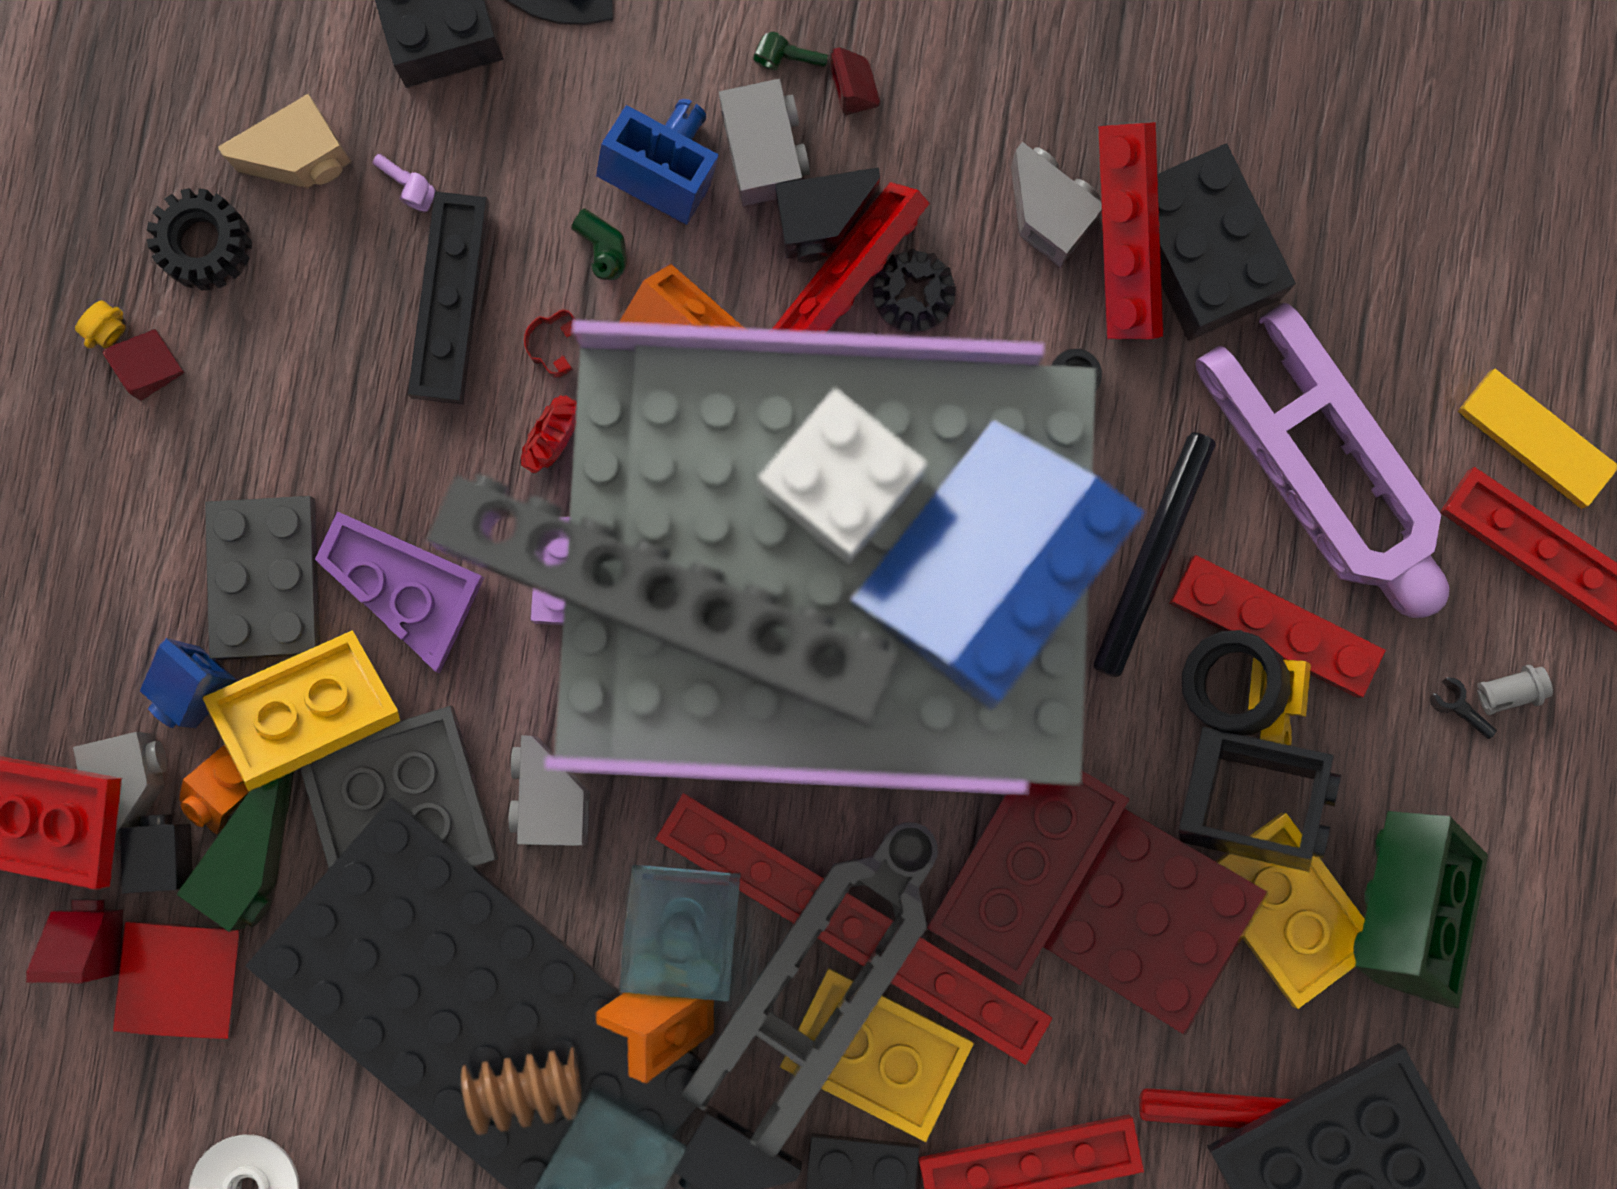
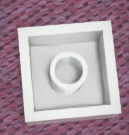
(841, 476)

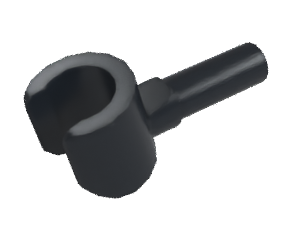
(1461, 707)

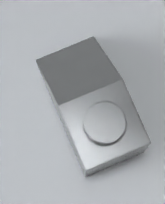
(140, 765)

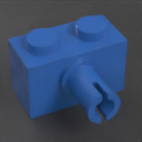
(659, 160)

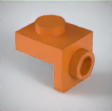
(212, 791)

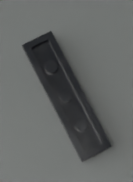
(448, 298)

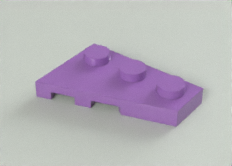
(403, 585)

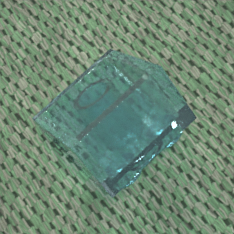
(680, 933)

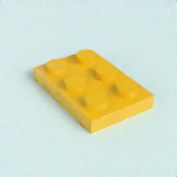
(301, 710)
(1305, 923)
(896, 1063)

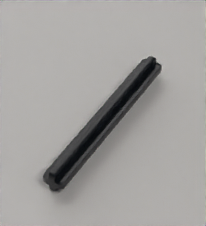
(1154, 554)

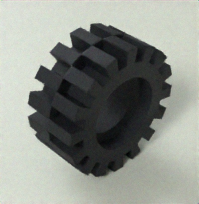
(178, 218)

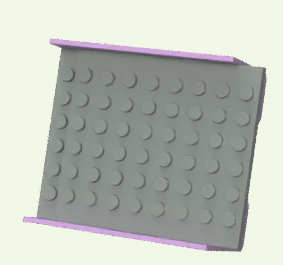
(673, 456)

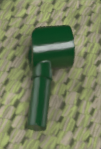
(775, 47)

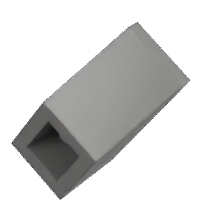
(1050, 206)
(550, 802)

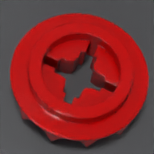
(549, 434)

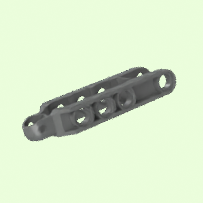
(896, 875)

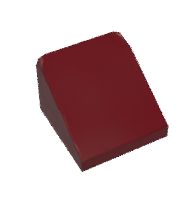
(853, 81)
(143, 364)

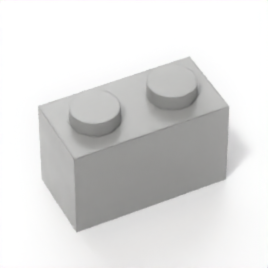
(761, 139)

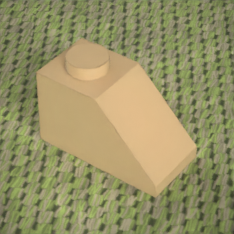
(289, 147)

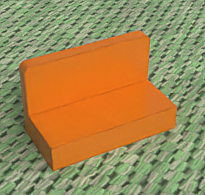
(675, 300)
(657, 1029)

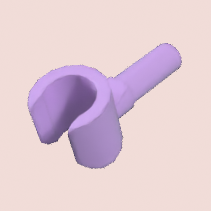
(417, 190)

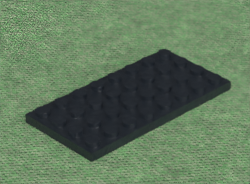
(438, 969)

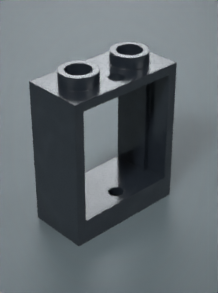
(1264, 754)

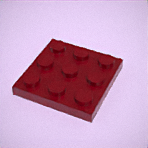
(1155, 921)

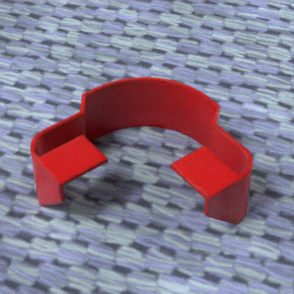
(561, 364)

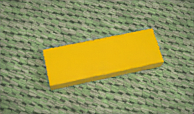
(1538, 438)

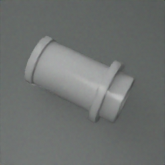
(1515, 690)

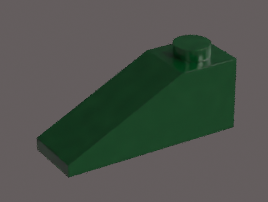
(243, 860)

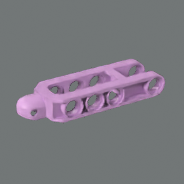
(1403, 572)

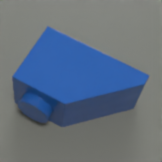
(178, 682)

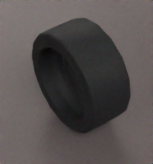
(1206, 655)

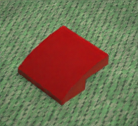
(175, 980)

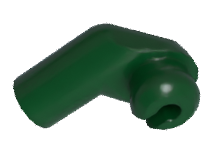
(607, 243)

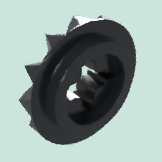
(909, 313)

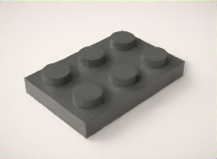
(262, 577)

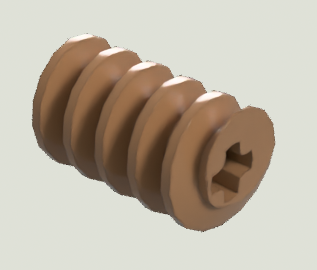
(522, 1092)

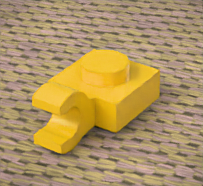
(1296, 705)

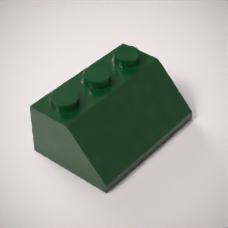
(1421, 907)

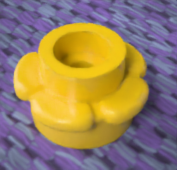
(100, 325)

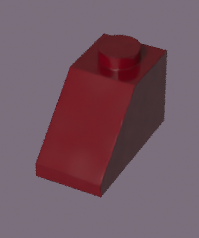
(78, 944)

